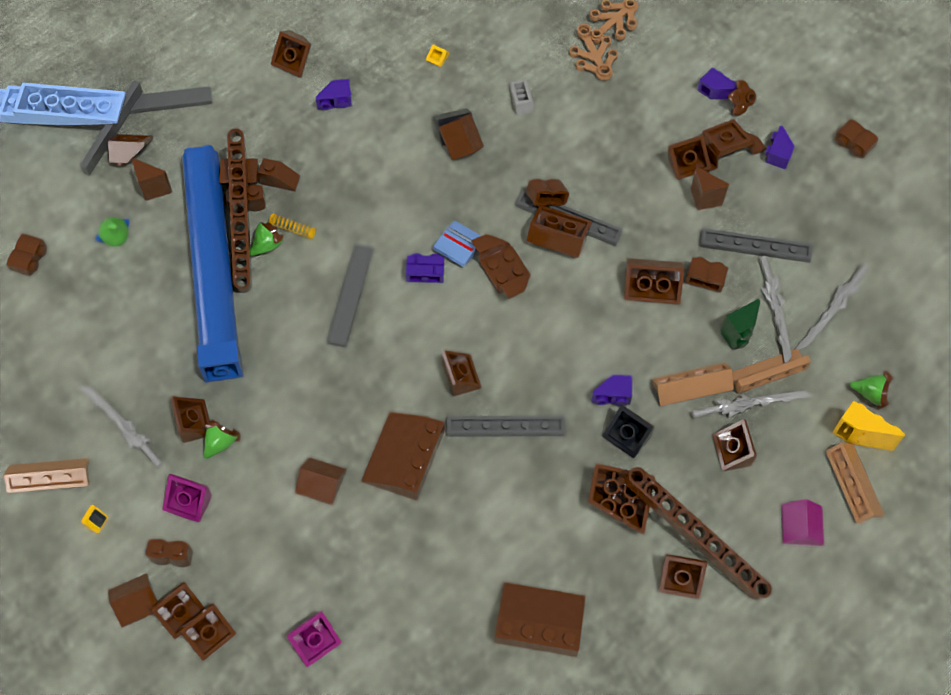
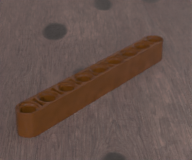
(235, 202)
(707, 535)

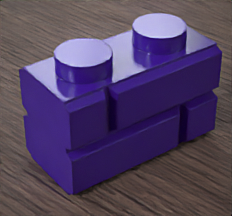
(425, 268)

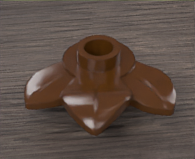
(742, 97)

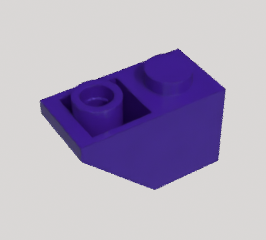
(716, 85)
(335, 95)
(781, 149)
(614, 390)

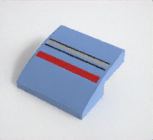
(457, 244)

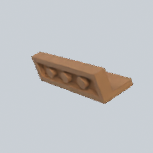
(769, 371)
(694, 383)
(47, 475)
(854, 482)

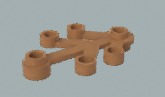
(627, 7)
(593, 54)

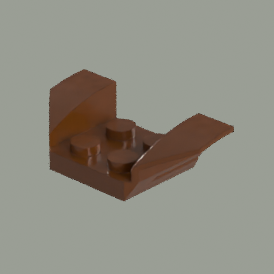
(729, 138)
(502, 265)

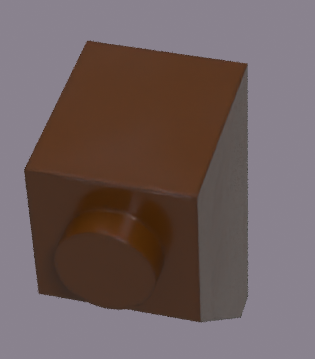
(278, 175)

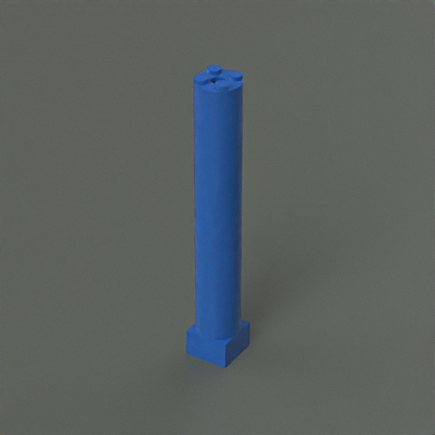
(213, 289)

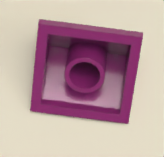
(186, 498)
(802, 523)
(313, 639)

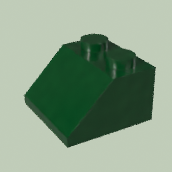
(740, 325)

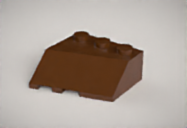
(614, 498)

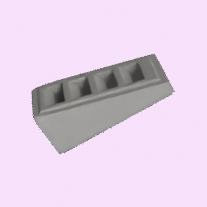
(521, 98)

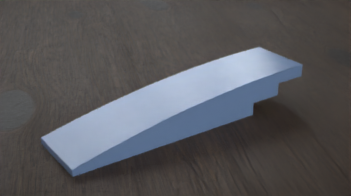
(59, 105)

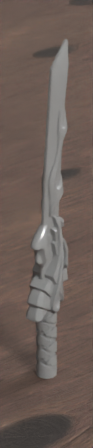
(772, 296)
(838, 303)
(740, 404)
(128, 429)

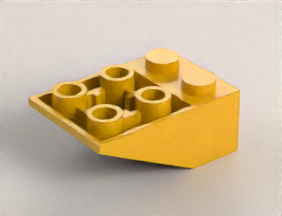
(867, 429)

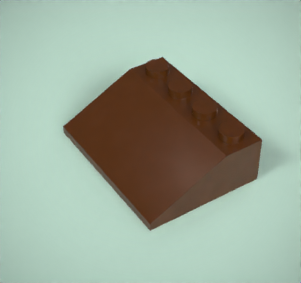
(404, 454)
(540, 619)

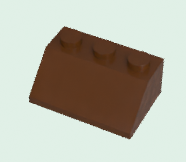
(558, 231)
(653, 281)

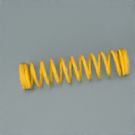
(310, 234)

